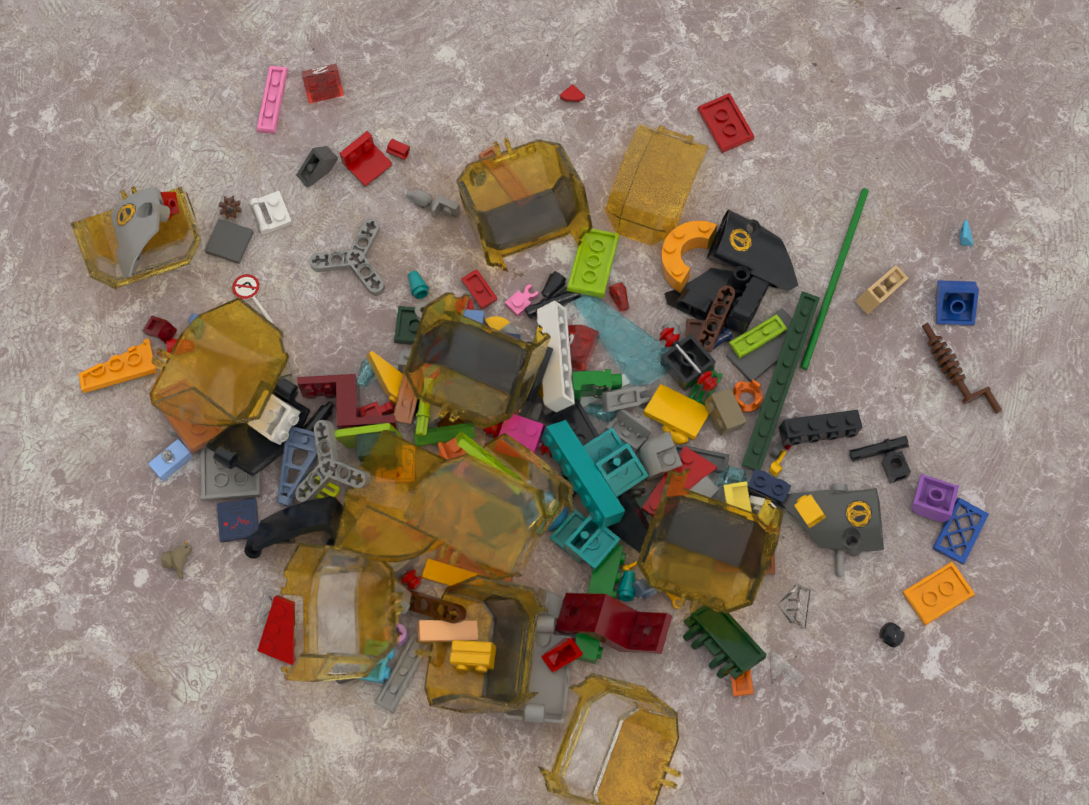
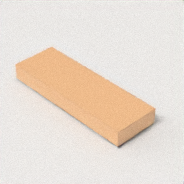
(446, 632)

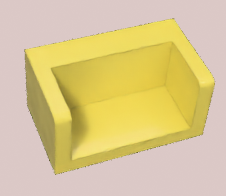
(737, 495)

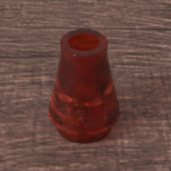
(619, 295)

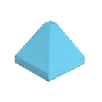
(965, 235)

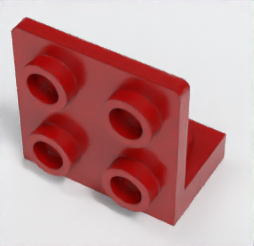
(364, 159)

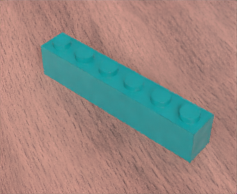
(583, 474)

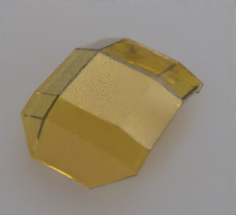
(653, 183)

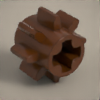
(232, 203)

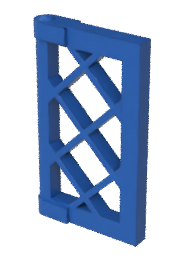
(970, 510)

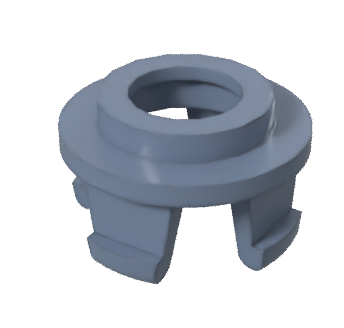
(643, 589)

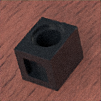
(895, 474)

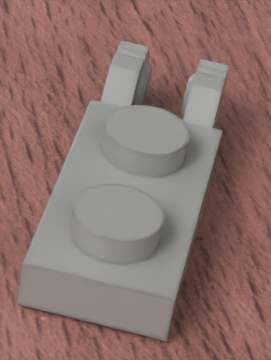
(625, 397)

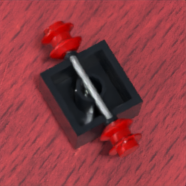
(687, 361)

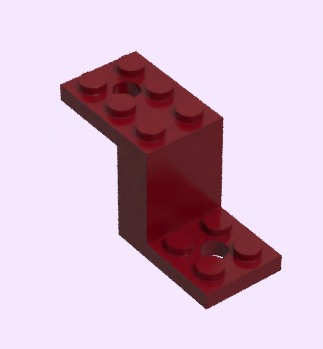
(347, 394)
(613, 623)

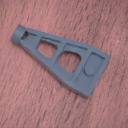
(302, 440)

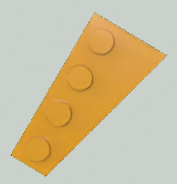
(120, 368)

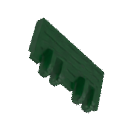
(724, 635)

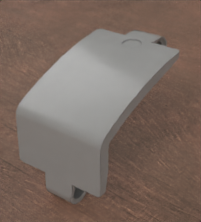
(553, 689)

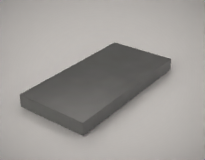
(763, 358)

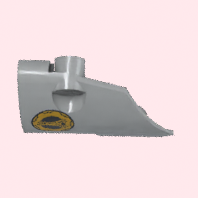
(135, 224)

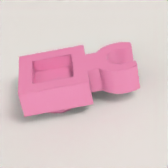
(519, 300)

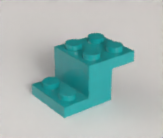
(615, 461)
(584, 539)

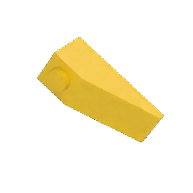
(387, 375)

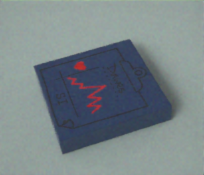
(237, 519)

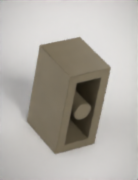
(725, 411)

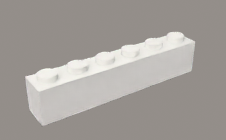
(557, 379)

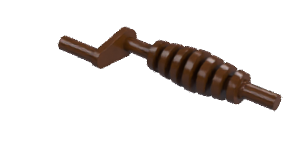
(954, 373)

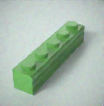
(444, 434)

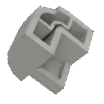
(659, 456)

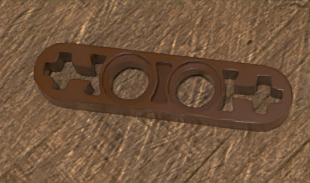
(716, 319)
(431, 609)

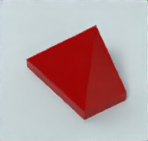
(561, 654)

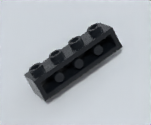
(820, 427)

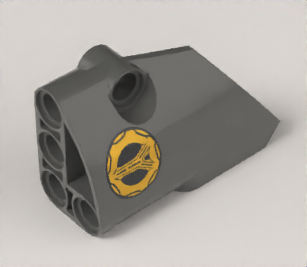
(849, 519)

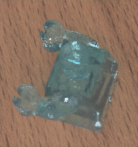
(731, 475)

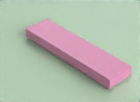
(272, 99)

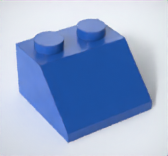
(956, 302)

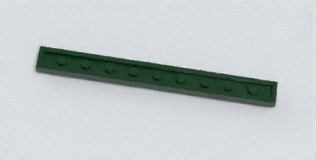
(780, 381)

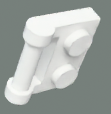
(276, 209)

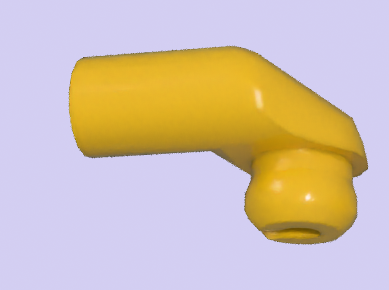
(678, 438)

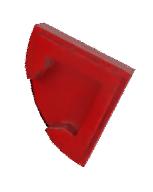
(572, 93)

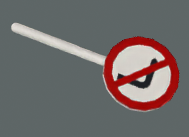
(247, 287)

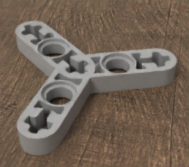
(348, 263)
(322, 469)

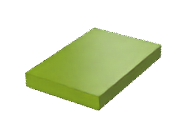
(348, 436)

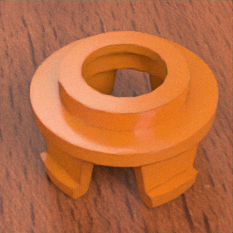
(751, 387)

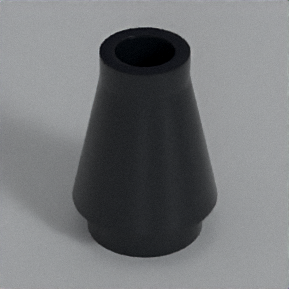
(553, 284)

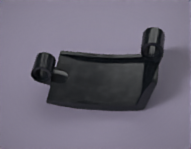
(246, 447)
(295, 521)

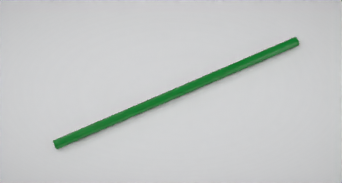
(834, 279)

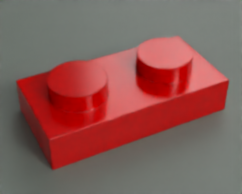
(479, 289)

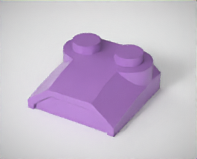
(934, 498)

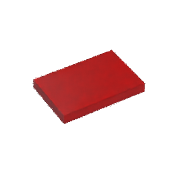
(725, 123)

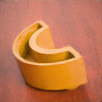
(679, 241)

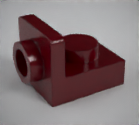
(159, 329)

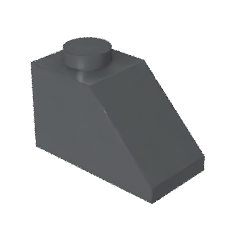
(316, 165)

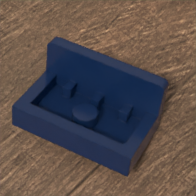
(768, 485)

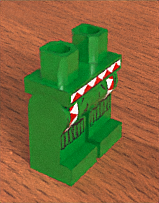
(594, 383)

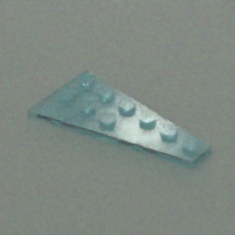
(628, 344)

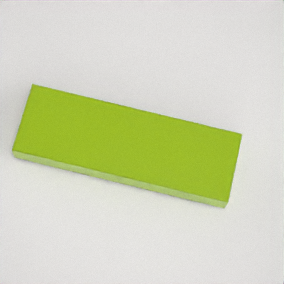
(758, 336)

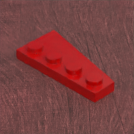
(698, 467)

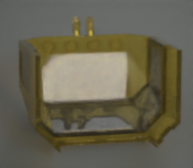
(523, 199)
(471, 366)
(707, 547)
(504, 616)

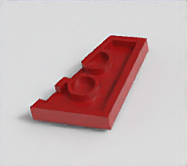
(278, 632)

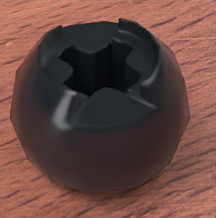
(891, 634)

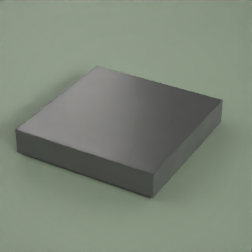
(229, 241)

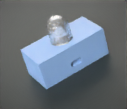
(170, 460)

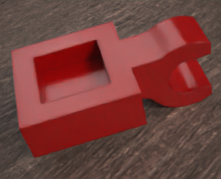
(375, 410)

